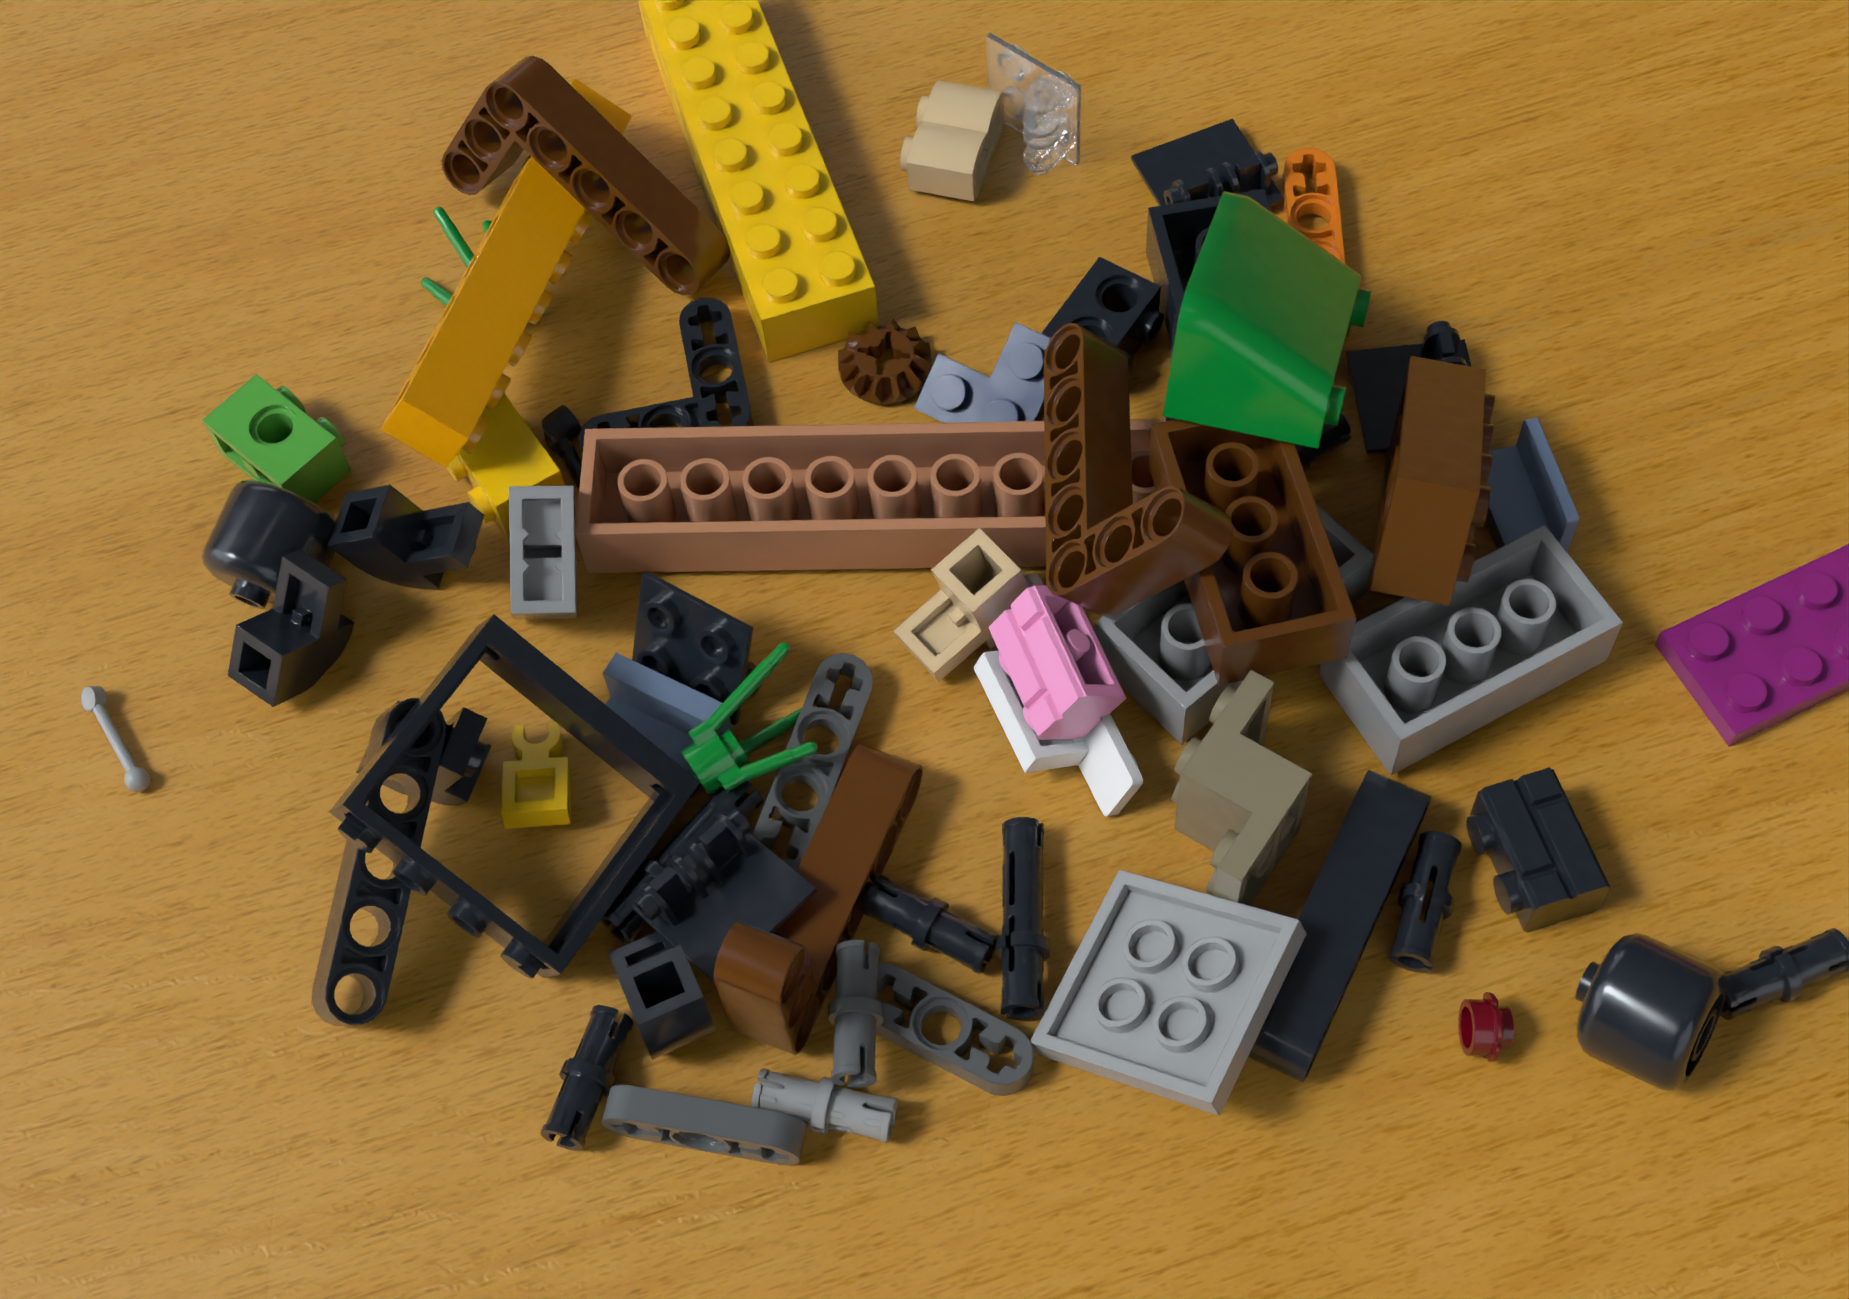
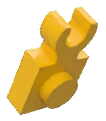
(537, 783)

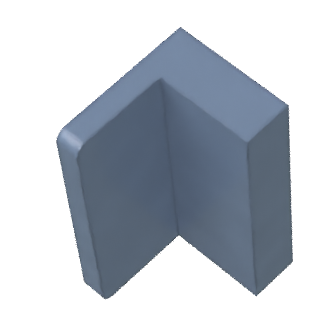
(1529, 491)
(658, 706)

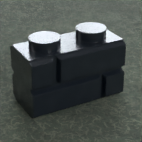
(1536, 850)

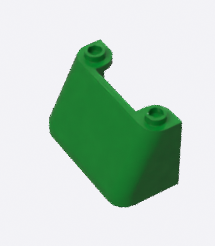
(1263, 329)

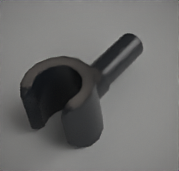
(559, 430)

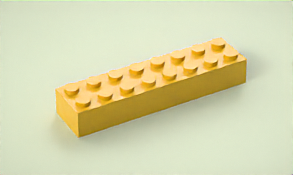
(761, 173)

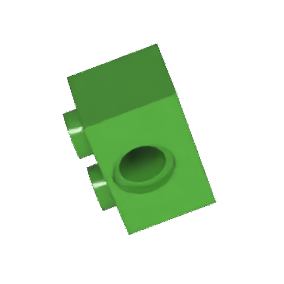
(276, 441)

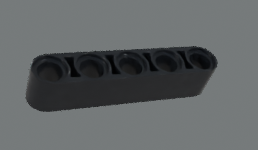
(383, 898)
(1340, 920)

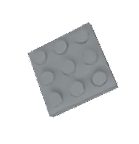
(1169, 990)

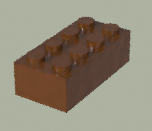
(1434, 482)
(1277, 587)

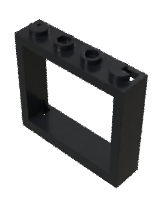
(585, 719)

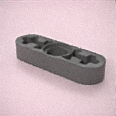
(993, 1038)
(704, 1124)

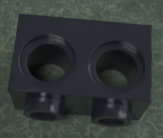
(1113, 306)

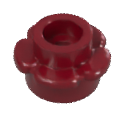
(1485, 1027)

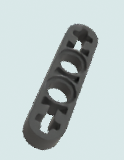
(816, 770)

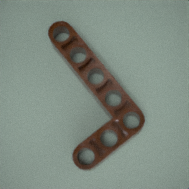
(594, 162)
(1097, 541)
(781, 979)

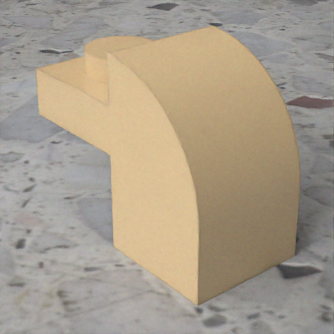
(975, 590)

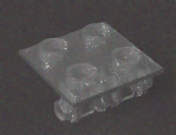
(1037, 104)

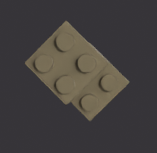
(1239, 794)

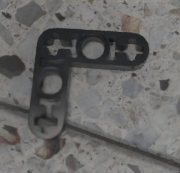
(701, 408)

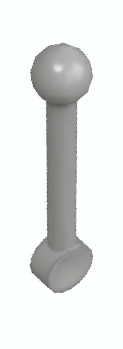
(94, 699)

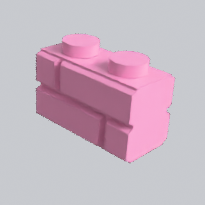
(1055, 664)

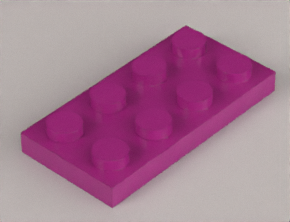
(1767, 649)

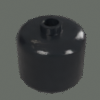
(256, 531)
(1649, 1010)

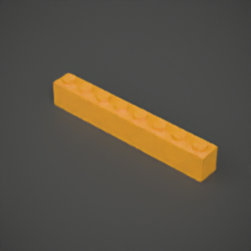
(490, 309)

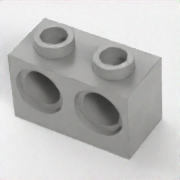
(542, 552)

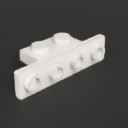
(1100, 754)

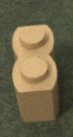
(953, 140)

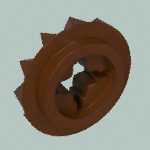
(902, 376)

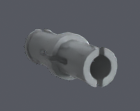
(826, 1105)

